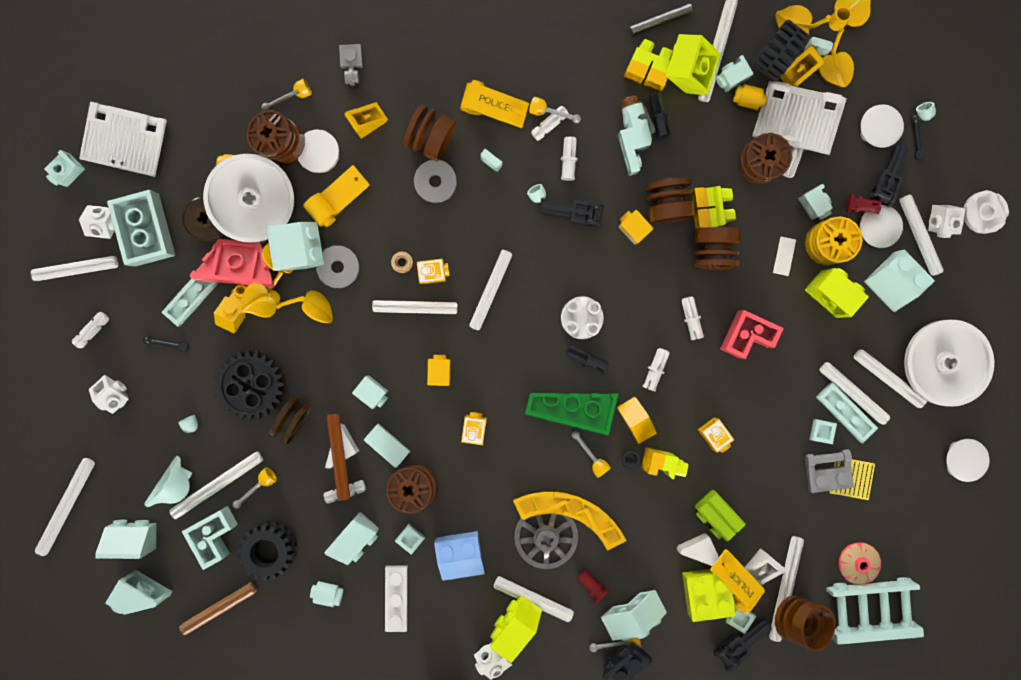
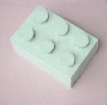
(141, 228)

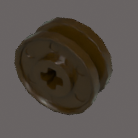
(192, 222)
(290, 420)

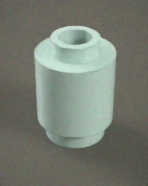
(326, 594)

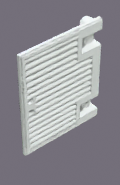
(800, 117)
(122, 139)

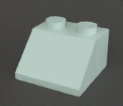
(295, 246)
(899, 280)
(352, 539)
(127, 540)
(136, 593)

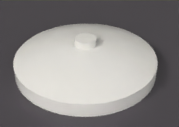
(247, 196)
(949, 363)

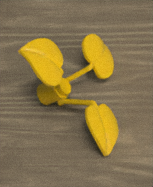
(837, 67)
(264, 301)

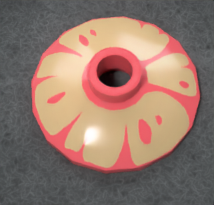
(851, 559)

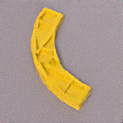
(574, 507)

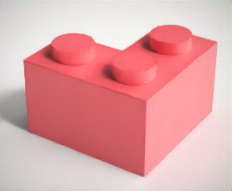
(748, 329)

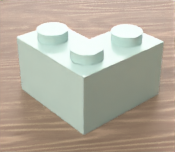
(205, 537)
(635, 617)

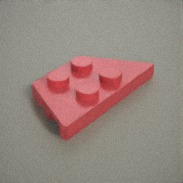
(234, 264)

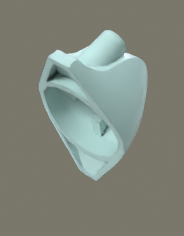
(172, 485)

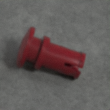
(861, 204)
(594, 588)

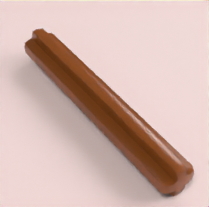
(338, 457)

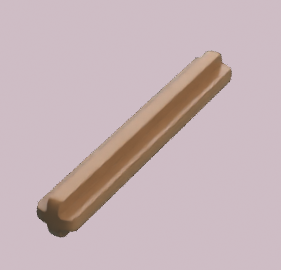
(218, 608)

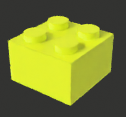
(693, 64)
(837, 292)
(707, 596)
(515, 628)

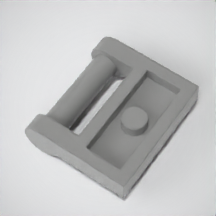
(829, 478)

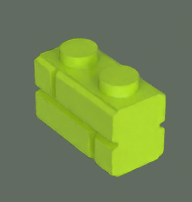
(720, 515)

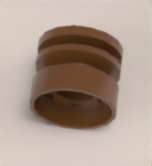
(425, 131)
(275, 137)
(754, 165)
(670, 200)
(717, 246)
(423, 493)
(805, 623)

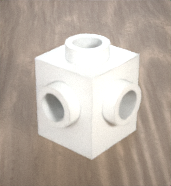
(946, 220)
(97, 222)
(108, 394)
(490, 663)

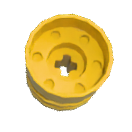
(821, 243)

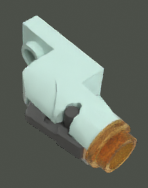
(638, 132)

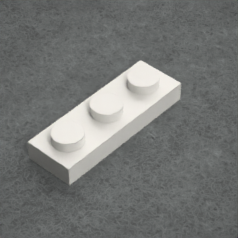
(396, 598)

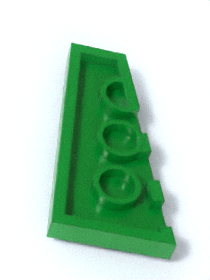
(583, 411)

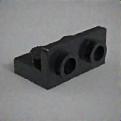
(627, 663)

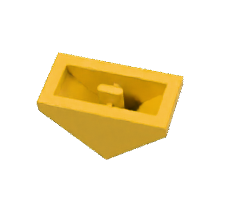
(803, 67)
(366, 119)
(637, 420)

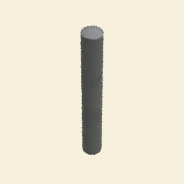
(661, 19)

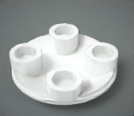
(881, 126)
(881, 229)
(582, 317)
(967, 460)

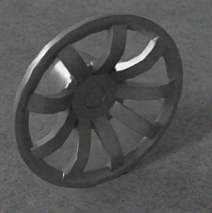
(546, 539)

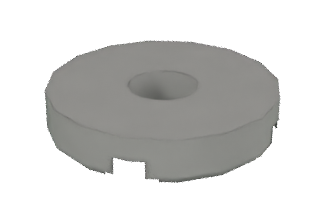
(426, 172)
(350, 270)

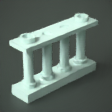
(886, 629)

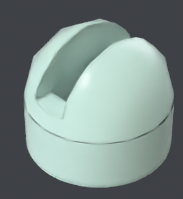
(926, 111)
(537, 193)
(189, 424)

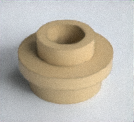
(401, 255)

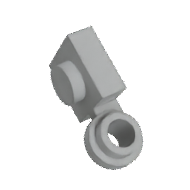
(350, 59)

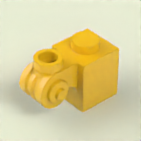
(228, 312)

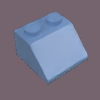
(459, 555)

